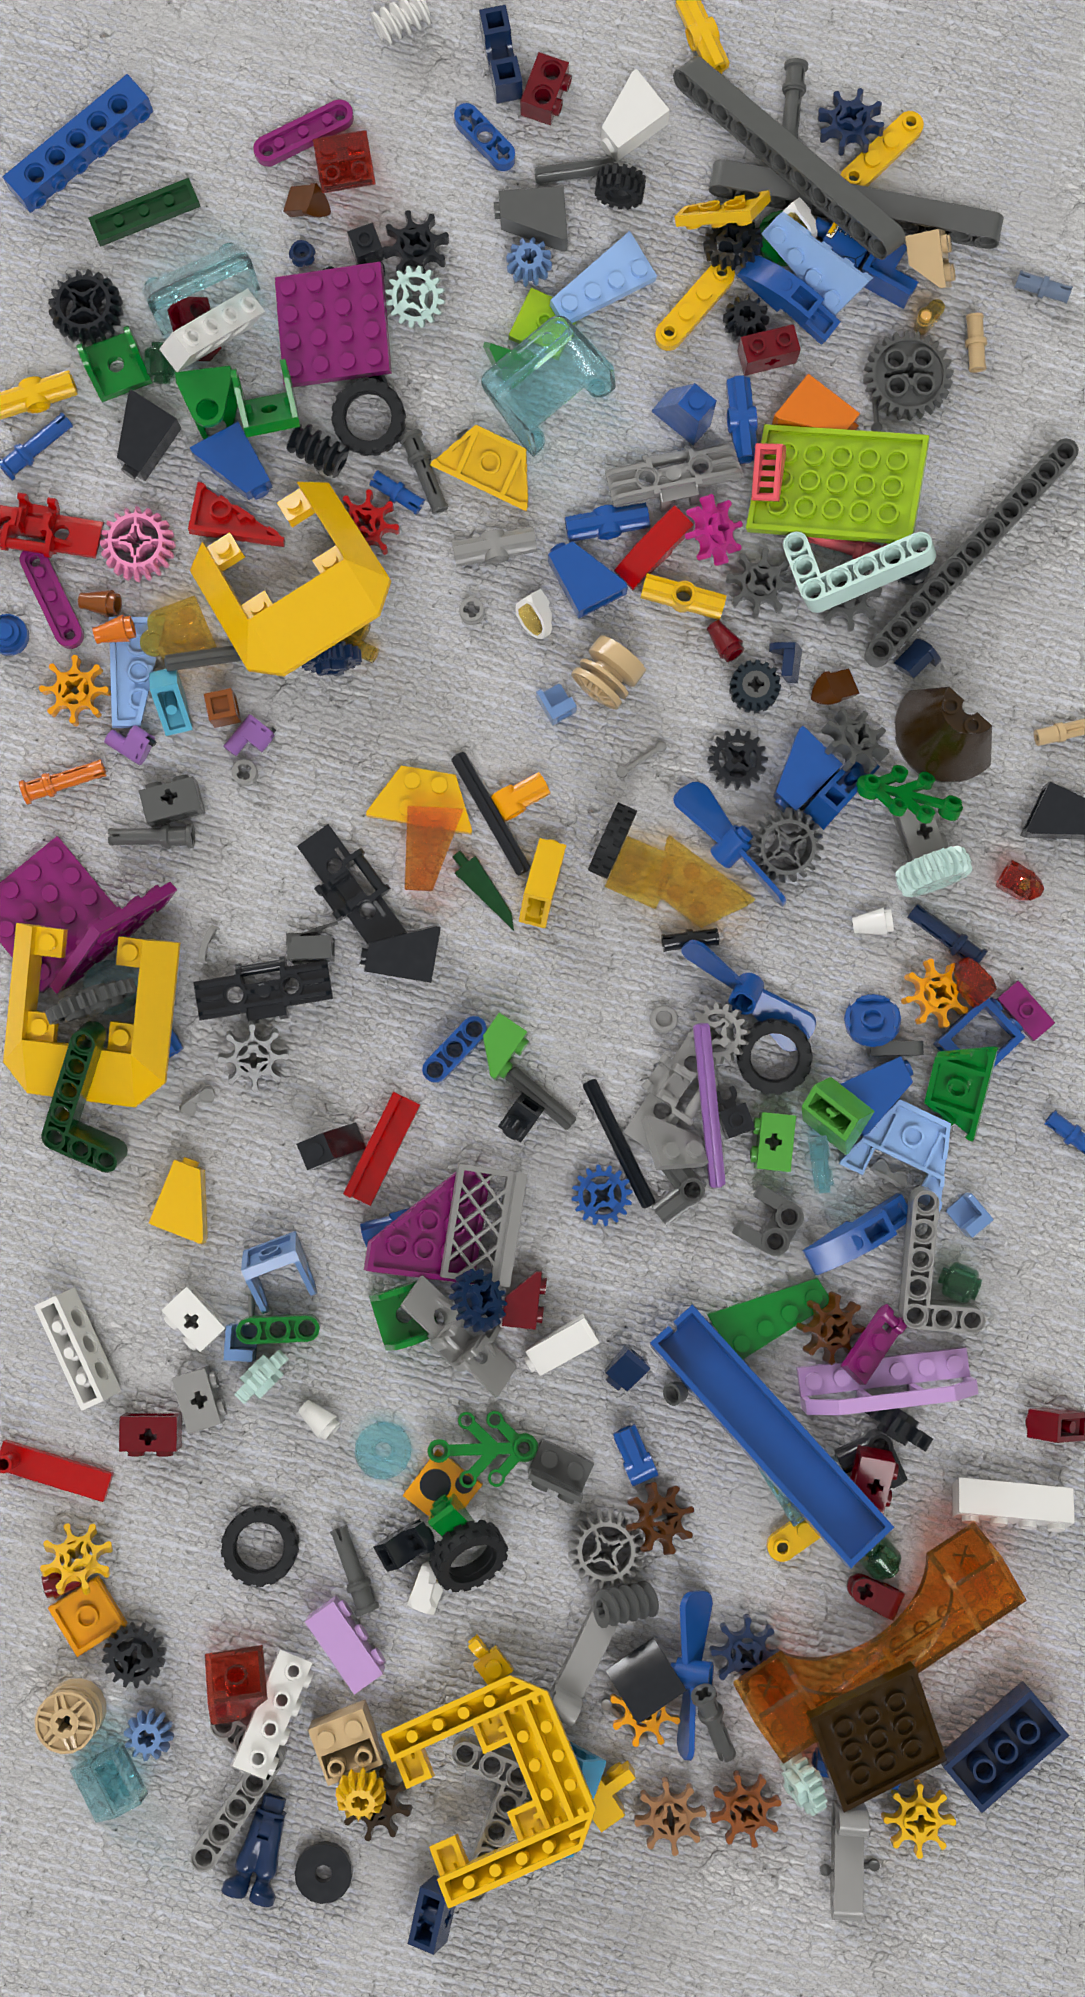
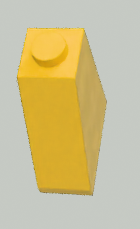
(542, 882)
(183, 1202)

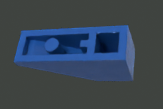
(835, 795)

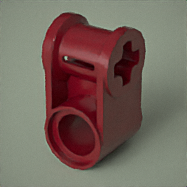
(879, 1596)

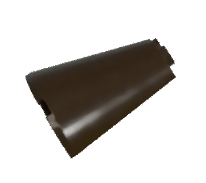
(941, 737)

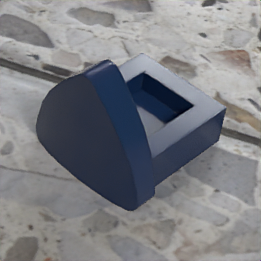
(917, 658)
(791, 659)

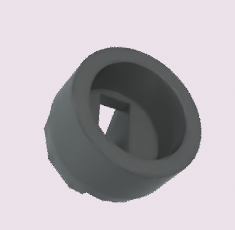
(675, 1393)

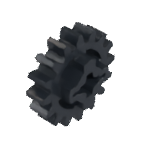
(733, 245)
(729, 751)
(146, 1658)

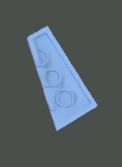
(816, 263)
(605, 281)
(130, 678)

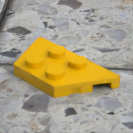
(489, 465)
(419, 788)

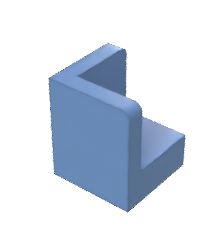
(556, 703)
(969, 1215)
(236, 1350)

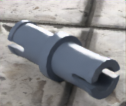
(1043, 286)

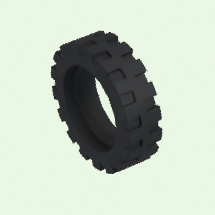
(352, 392)
(612, 840)
(793, 1079)
(457, 1542)
(238, 1567)

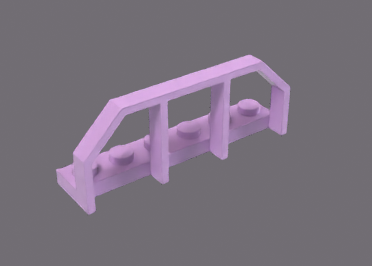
(891, 1371)

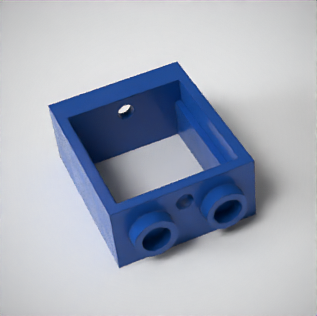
(995, 1009)

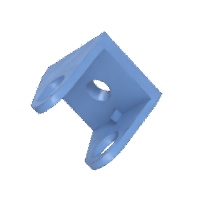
(272, 1256)

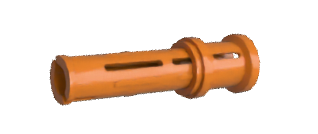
(49, 784)

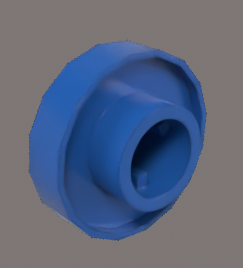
(13, 635)

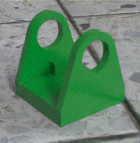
(100, 356)
(209, 396)
(269, 412)
(395, 1333)

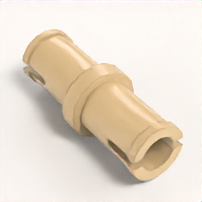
(976, 342)

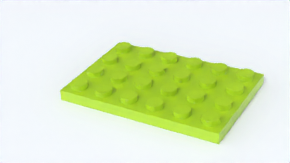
(843, 484)

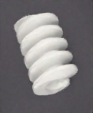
(400, 18)

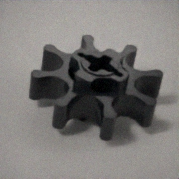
(418, 237)
(901, 1427)

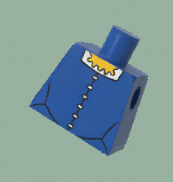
(841, 242)

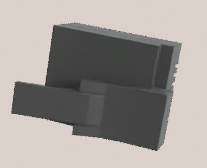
(311, 948)

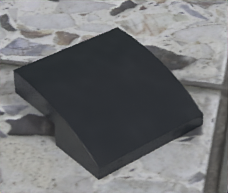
(645, 1680)

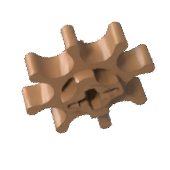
(681, 1816)

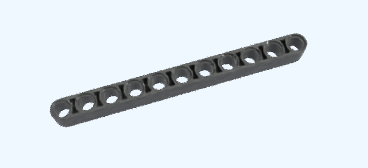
(789, 158)
(913, 213)
(977, 541)

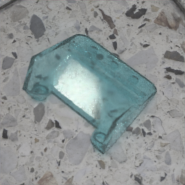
(197, 276)
(544, 376)

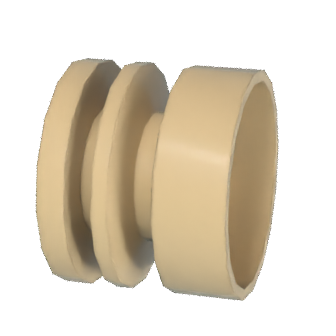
(611, 668)
(84, 1706)

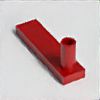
(55, 1470)

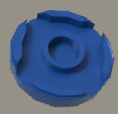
(872, 1020)

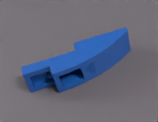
(792, 295)
(857, 1237)

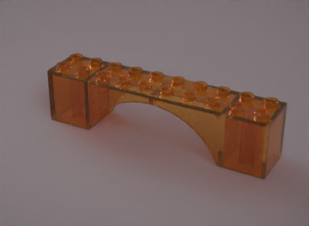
(959, 1596)

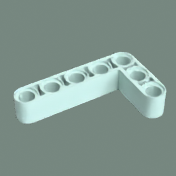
(853, 571)

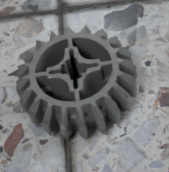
(796, 839)

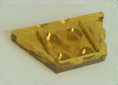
(699, 889)

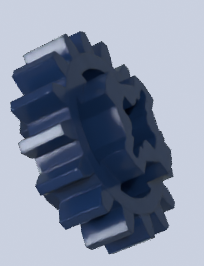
(335, 660)
(478, 1300)

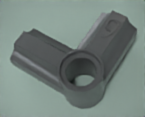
(676, 1201)

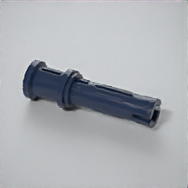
(957, 943)

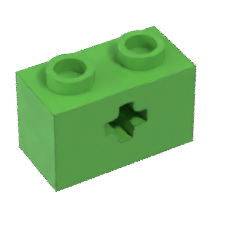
(781, 1155)

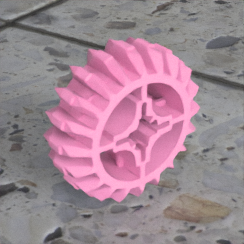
(115, 541)

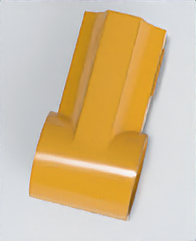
(514, 799)

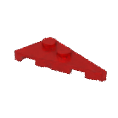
(216, 517)

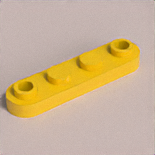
(884, 149)
(693, 307)
(795, 1537)

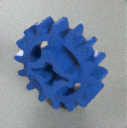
(616, 1206)

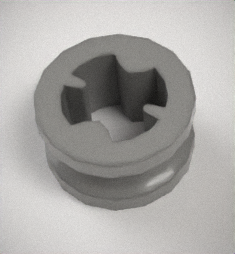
(477, 605)
(236, 772)

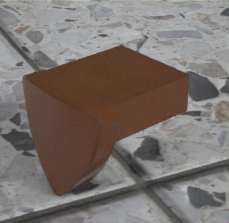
(307, 201)
(834, 687)

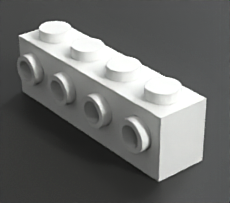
(1013, 1503)
(270, 1720)

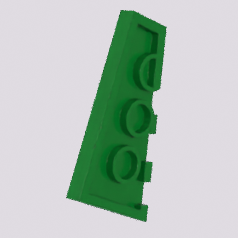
(763, 1319)

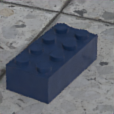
(1003, 1746)

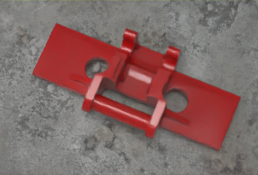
(43, 523)

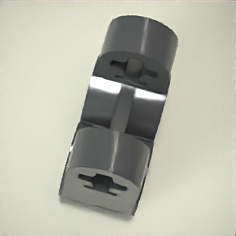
(774, 1225)

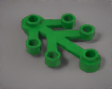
(906, 795)
(488, 1448)

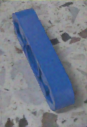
(482, 124)

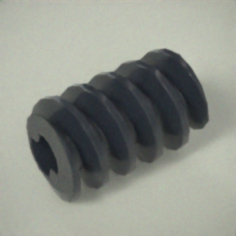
(317, 451)

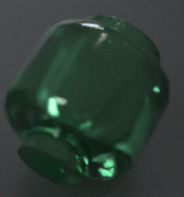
(158, 365)
(960, 1282)
(882, 1560)

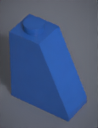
(687, 411)
(234, 461)
(584, 578)
(804, 771)
(881, 1087)

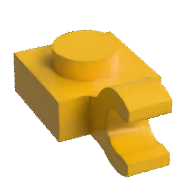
(491, 1663)

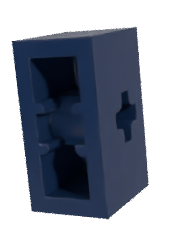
(431, 1918)

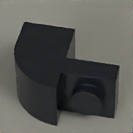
(405, 1545)

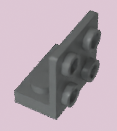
(559, 1471)

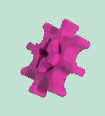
(713, 530)

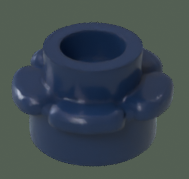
(299, 247)

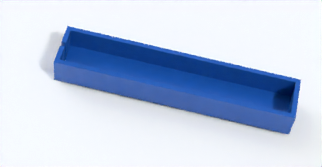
(772, 1437)

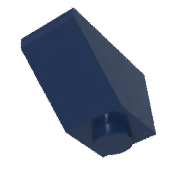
(626, 1369)

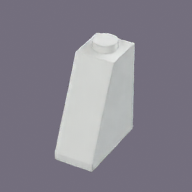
(633, 118)
(561, 1345)

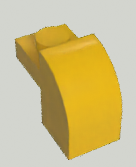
(608, 1804)

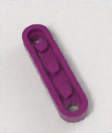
(299, 133)
(52, 599)

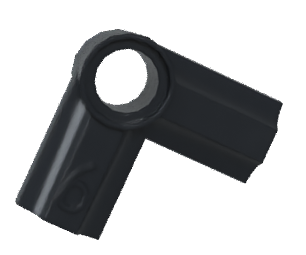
(846, 1453)

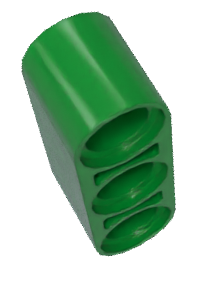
(264, 1333)

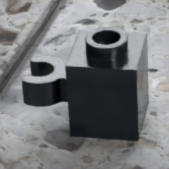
(365, 245)
(521, 1118)
(735, 1118)

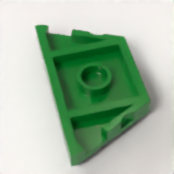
(961, 1086)

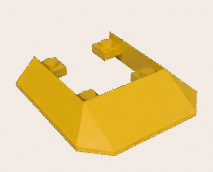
(314, 616)
(136, 1052)
(545, 1827)

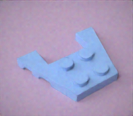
(911, 1138)

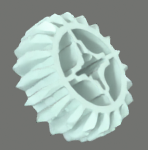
(933, 871)

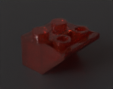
(344, 161)

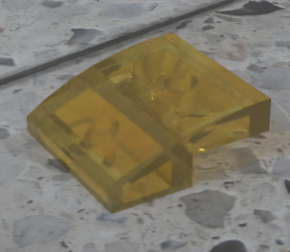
(641, 872)

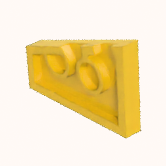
(732, 211)

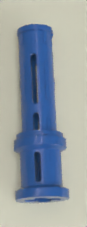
(24, 454)

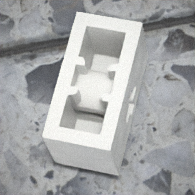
(210, 1323)

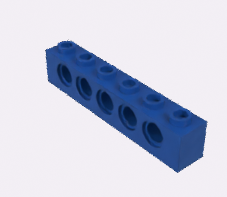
(79, 130)

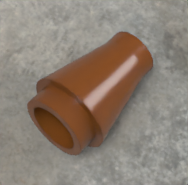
(101, 602)

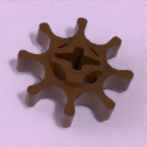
(831, 1327)
(661, 1530)

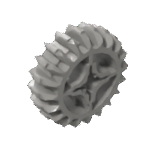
(594, 1554)

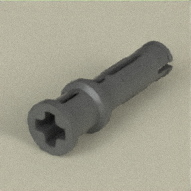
(793, 91)
(420, 460)
(164, 836)
(357, 1583)
(711, 1714)

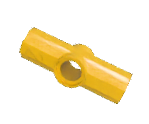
(702, 33)
(36, 394)
(665, 591)

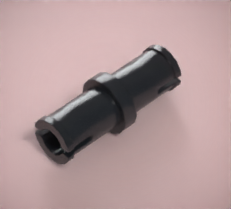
(677, 940)

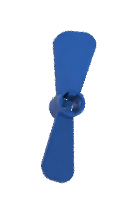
(732, 841)
(750, 995)
(691, 1670)

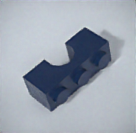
(500, 55)

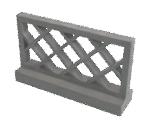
(507, 1222)

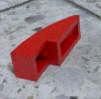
(654, 547)

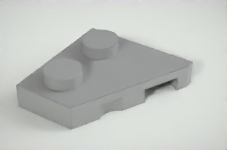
(673, 1146)

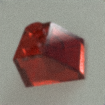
(235, 1683)

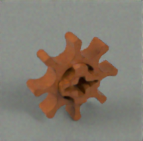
(748, 1820)

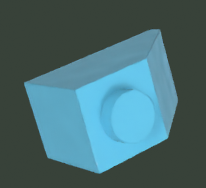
(170, 701)

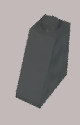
(534, 214)

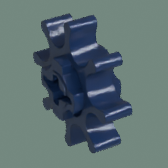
(850, 121)
(747, 1639)

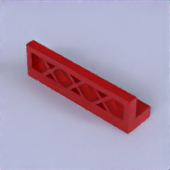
(382, 1149)

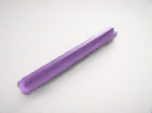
(709, 1104)

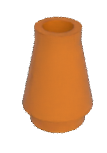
(116, 630)

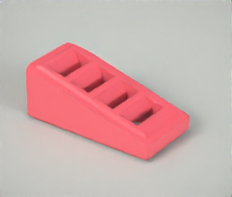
(760, 451)

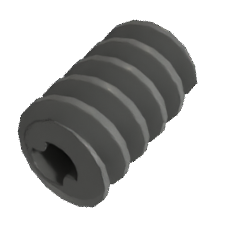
(625, 1604)

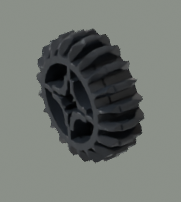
(96, 291)

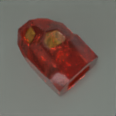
(1020, 882)
(973, 982)

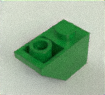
(447, 1514)

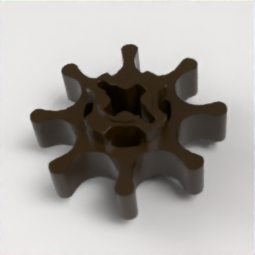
(389, 1808)

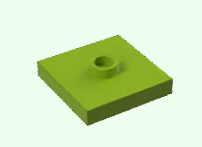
(533, 314)

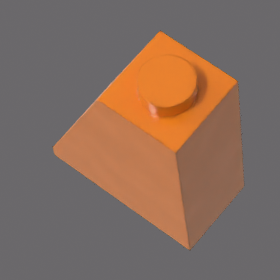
(816, 407)

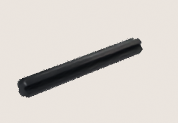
(490, 813)
(619, 1143)

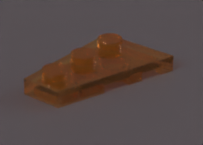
(427, 843)

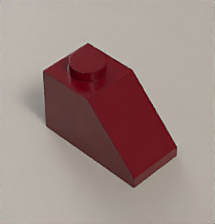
(1055, 1425)

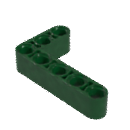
(67, 1123)

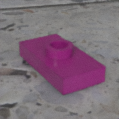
(1025, 1010)

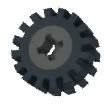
(754, 696)

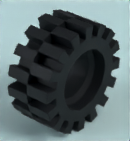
(620, 186)

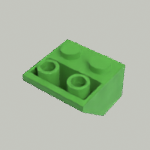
(501, 1043)
(836, 1113)

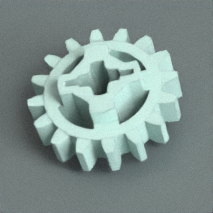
(405, 304)
(261, 1376)
(804, 1784)

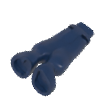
(259, 1854)

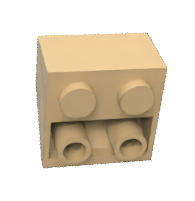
(929, 256)
(345, 1741)

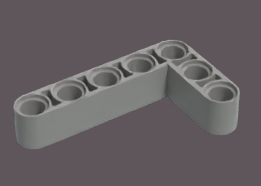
(924, 1271)
(507, 1786)
(228, 1813)

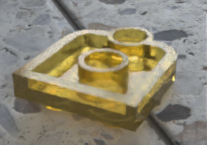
(176, 630)

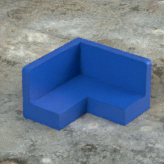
(888, 281)

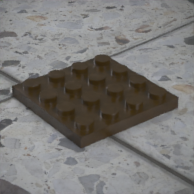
(876, 1736)

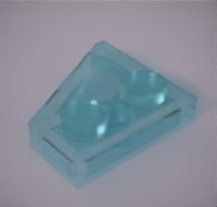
(819, 1157)

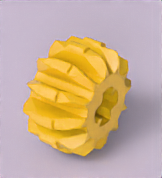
(360, 1794)

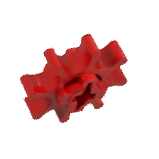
(374, 517)

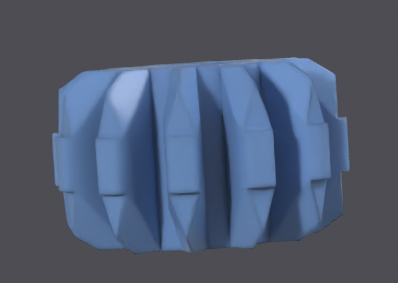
(519, 259)
(147, 1744)

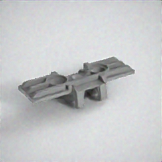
(676, 480)
(667, 1086)
(455, 1342)

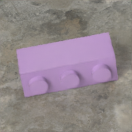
(346, 1644)

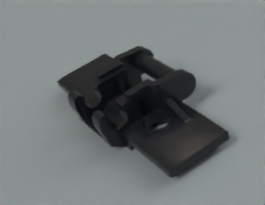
(343, 891)
(263, 998)

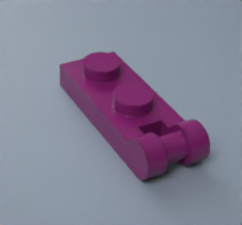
(873, 1345)

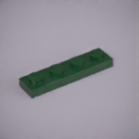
(144, 212)

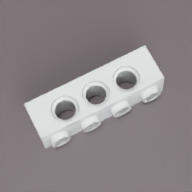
(211, 330)
(77, 1348)

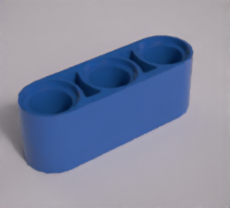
(441, 1055)

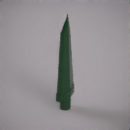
(477, 879)

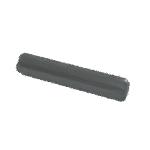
(570, 170)
(201, 658)
(535, 1092)

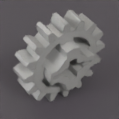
(727, 1024)

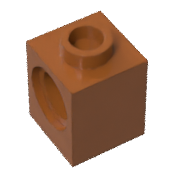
(222, 708)

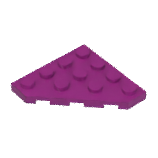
(104, 934)
(417, 1238)

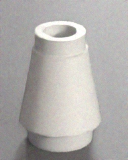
(874, 922)
(319, 1420)

